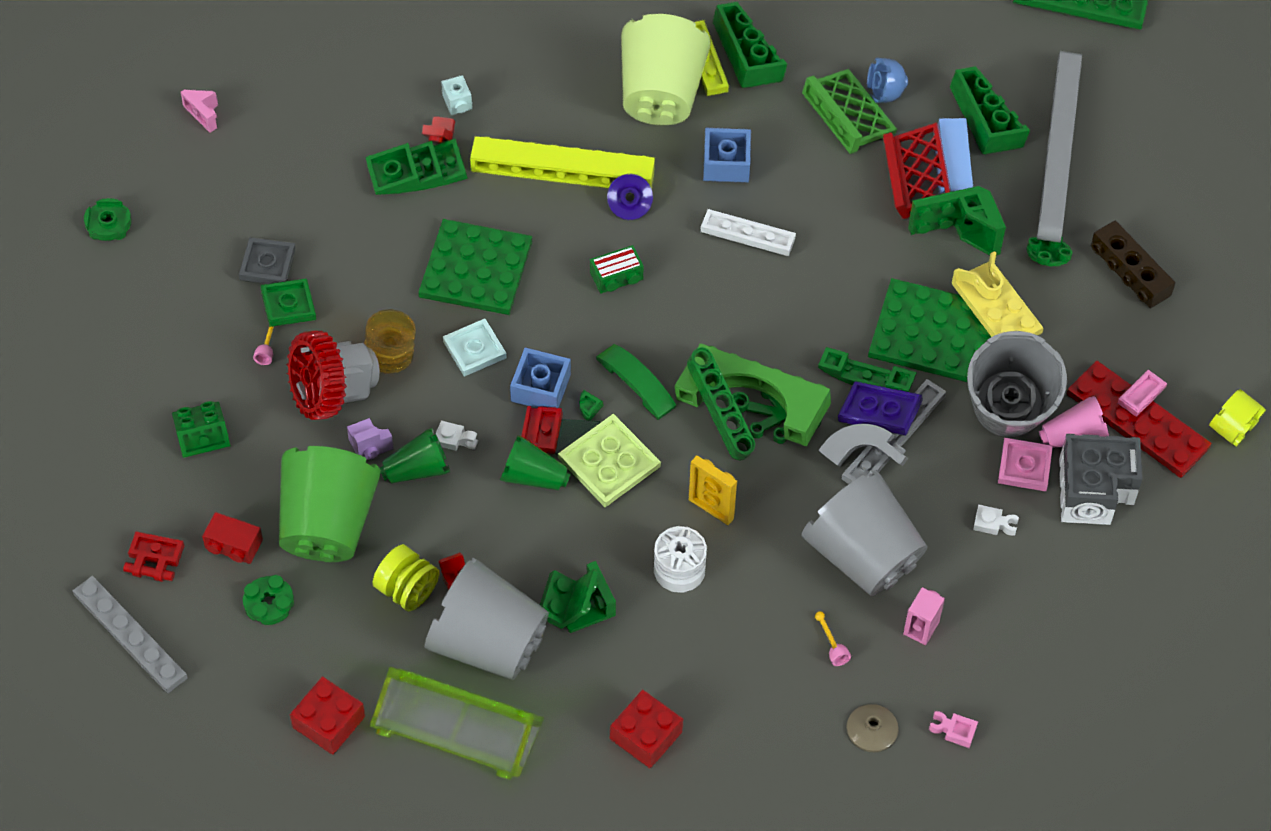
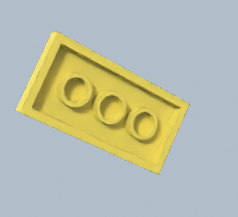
(994, 300)

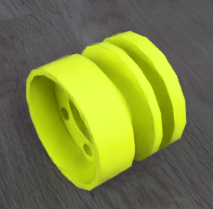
(406, 577)

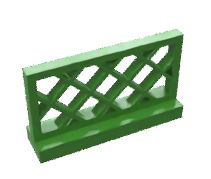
(835, 115)

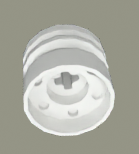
(680, 559)

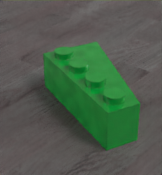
(746, 48)
(986, 114)

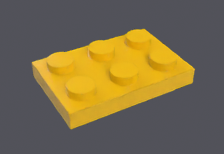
(712, 489)

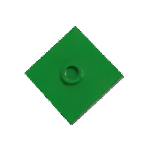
(288, 302)

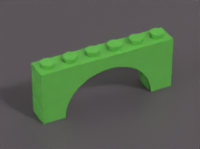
(802, 400)

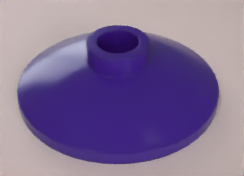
(642, 196)

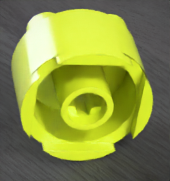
(1237, 417)

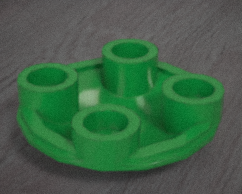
(1049, 252)

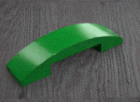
(839, 366)
(639, 379)

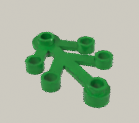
(777, 415)

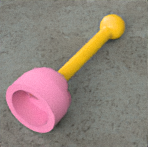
(264, 354)
(838, 653)

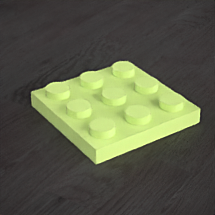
(609, 460)

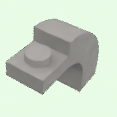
(848, 439)

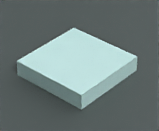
(474, 347)

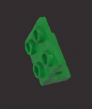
(201, 428)
(567, 598)
(602, 603)

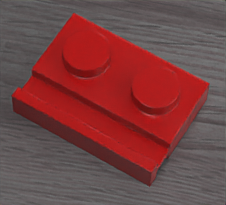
(543, 427)

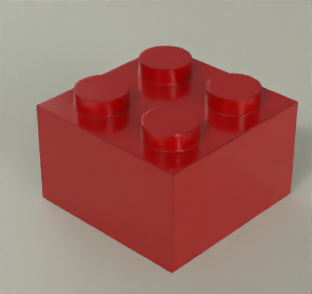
(327, 715)
(646, 728)

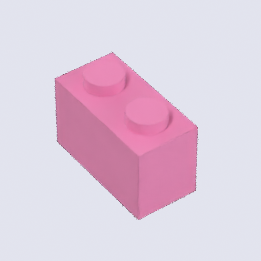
(924, 615)

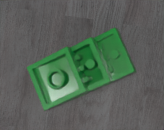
(416, 168)

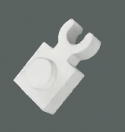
(991, 520)

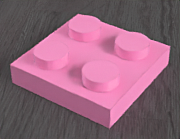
(1025, 464)

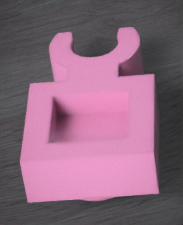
(957, 730)

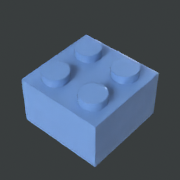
(727, 155)
(540, 379)

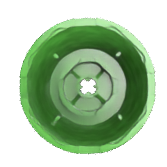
(324, 502)

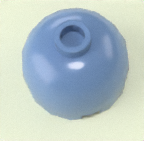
(886, 80)

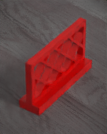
(898, 169)

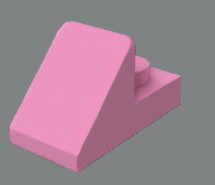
(201, 106)

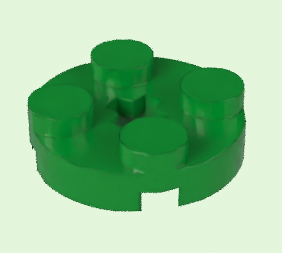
(110, 230)
(263, 587)

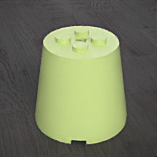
(662, 67)

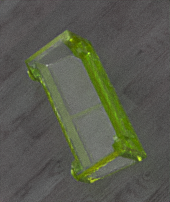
(456, 721)

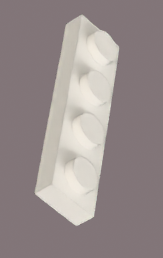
(748, 232)

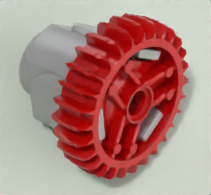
(329, 373)

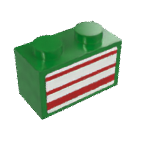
(616, 269)

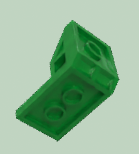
(955, 210)

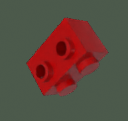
(232, 538)

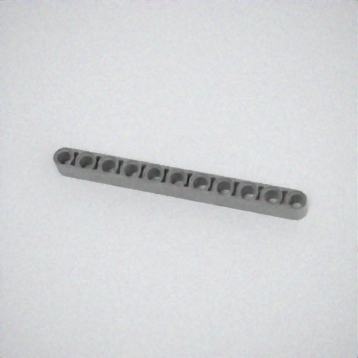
(1059, 147)

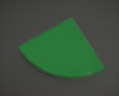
(589, 405)

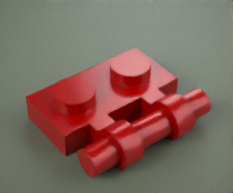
(154, 549)

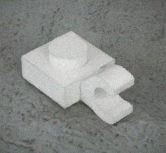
(453, 435)

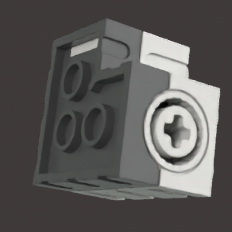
(1098, 476)

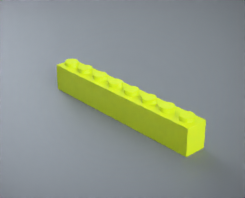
(556, 162)

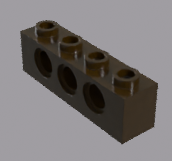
(1132, 264)

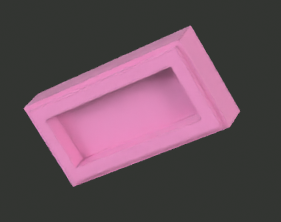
(1142, 393)

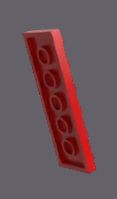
(1159, 431)

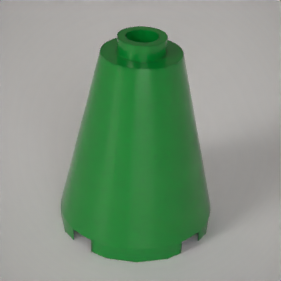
(416, 460)
(533, 467)

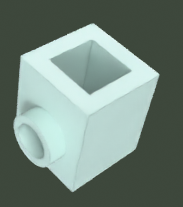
(456, 95)

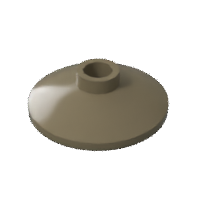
(869, 737)

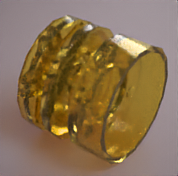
(392, 339)

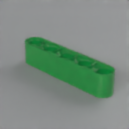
(722, 392)

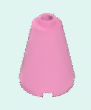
(1080, 419)

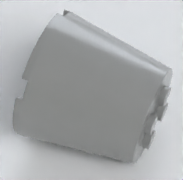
(1018, 367)
(867, 534)
(487, 623)

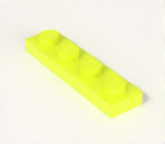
(713, 75)

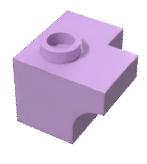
(368, 439)

